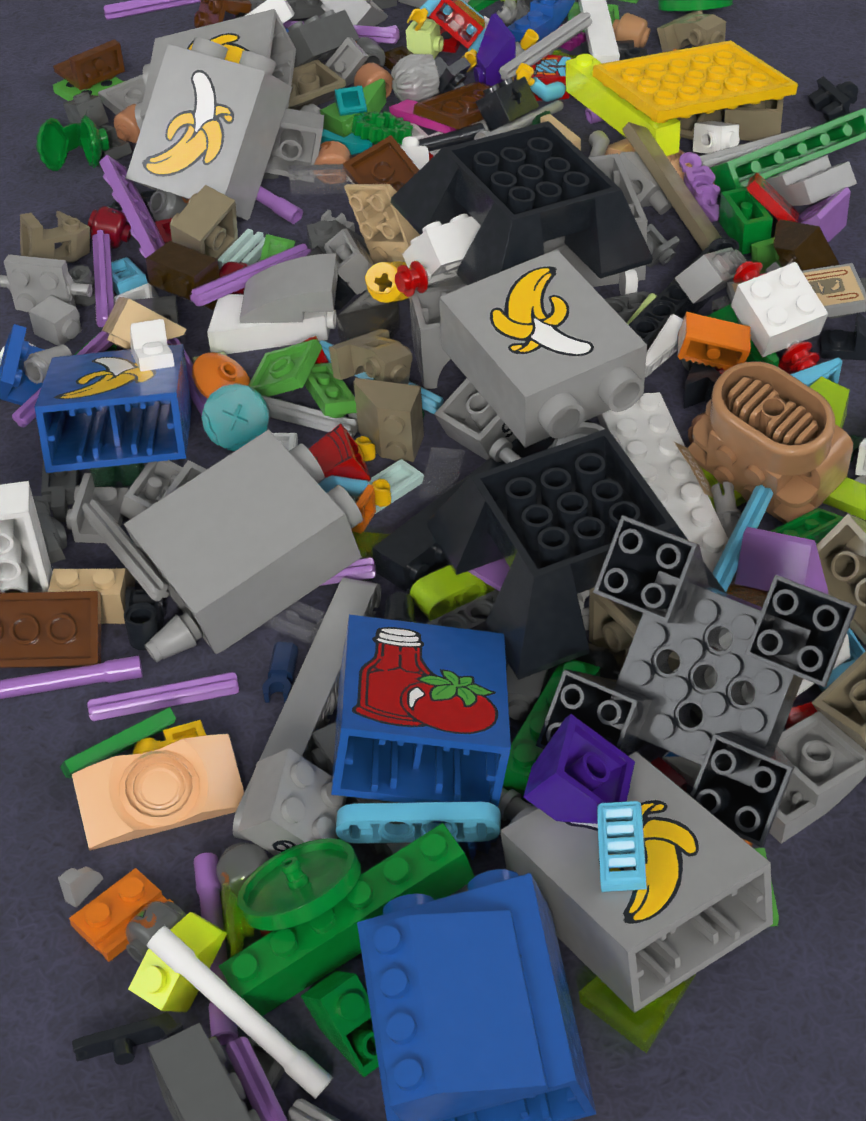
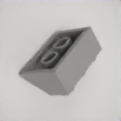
(359, 11)

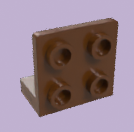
(214, 10)
(92, 65)

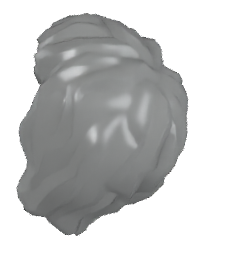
(415, 77)

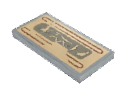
(835, 286)

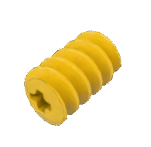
(381, 282)

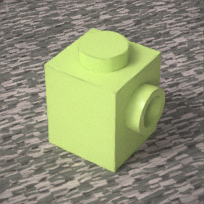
(426, 40)

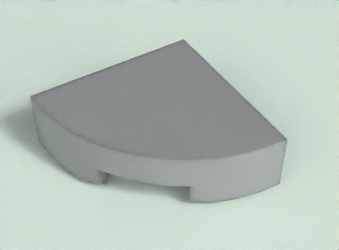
(78, 884)

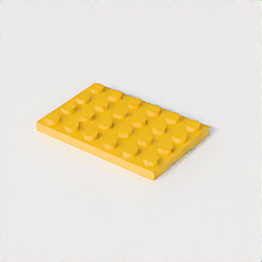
(694, 81)

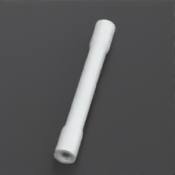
(294, 1061)

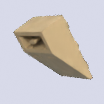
(380, 223)

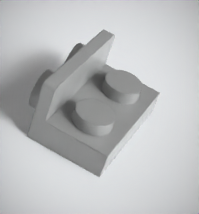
(109, 497)

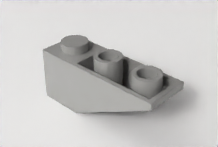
(710, 273)

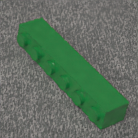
(791, 151)
(301, 955)

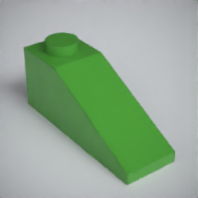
(342, 125)

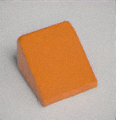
(367, 507)

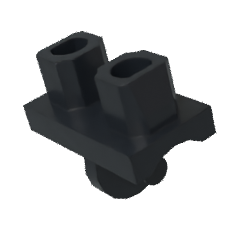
(833, 100)

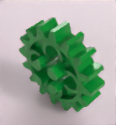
(378, 126)

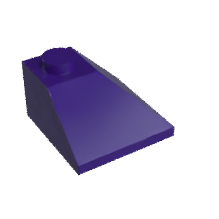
(494, 52)
(578, 774)

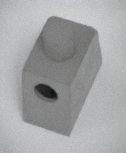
(644, 184)

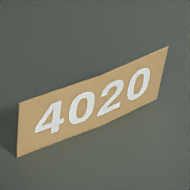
(696, 469)

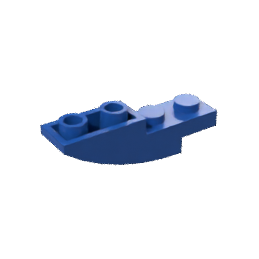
(543, 18)

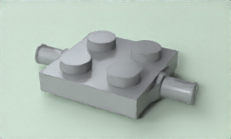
(37, 278)

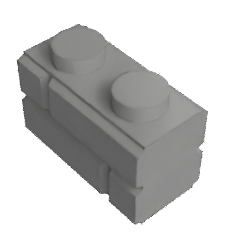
(352, 259)

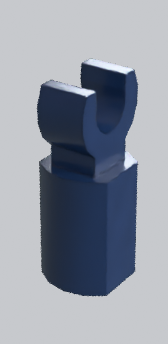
(281, 670)

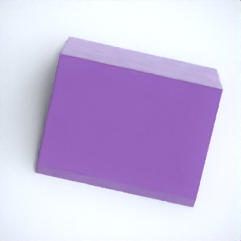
(828, 213)
(773, 553)

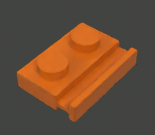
(107, 916)

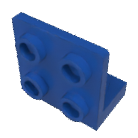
(14, 383)

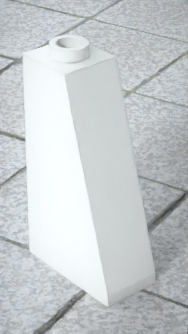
(231, 336)

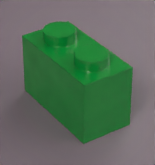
(744, 218)

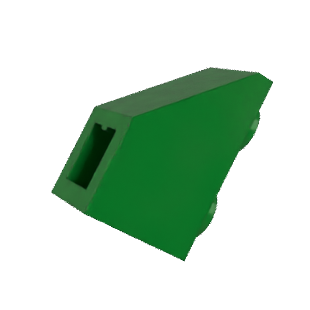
(344, 1017)

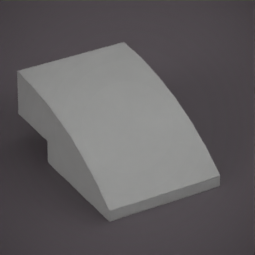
(812, 181)
(290, 290)
(155, 483)
(825, 771)

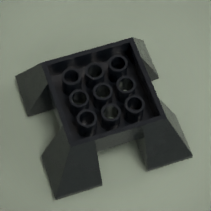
(522, 193)
(554, 529)
(771, 647)

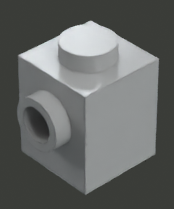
(55, 320)

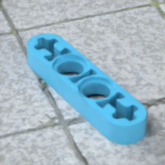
(371, 821)

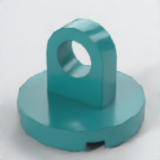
(235, 416)

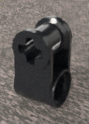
(142, 616)

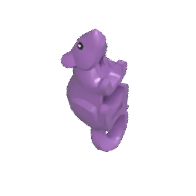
(700, 183)

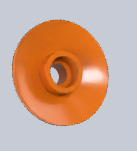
(216, 370)

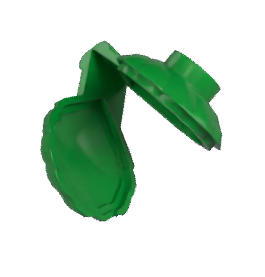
(56, 141)

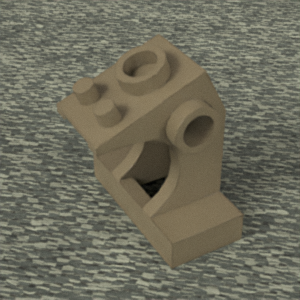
(692, 29)
(40, 242)
(373, 354)

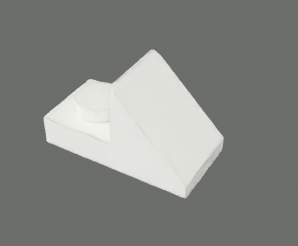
(150, 345)

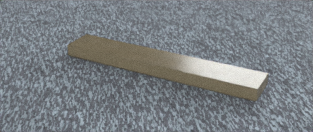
(671, 185)

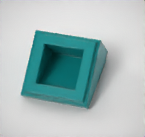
(350, 100)

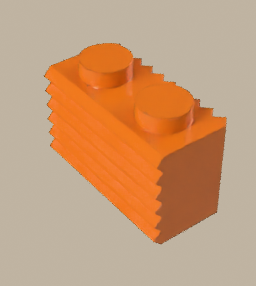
(713, 341)

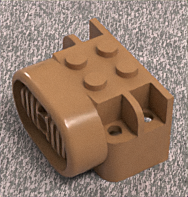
(772, 434)

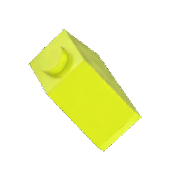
(162, 985)

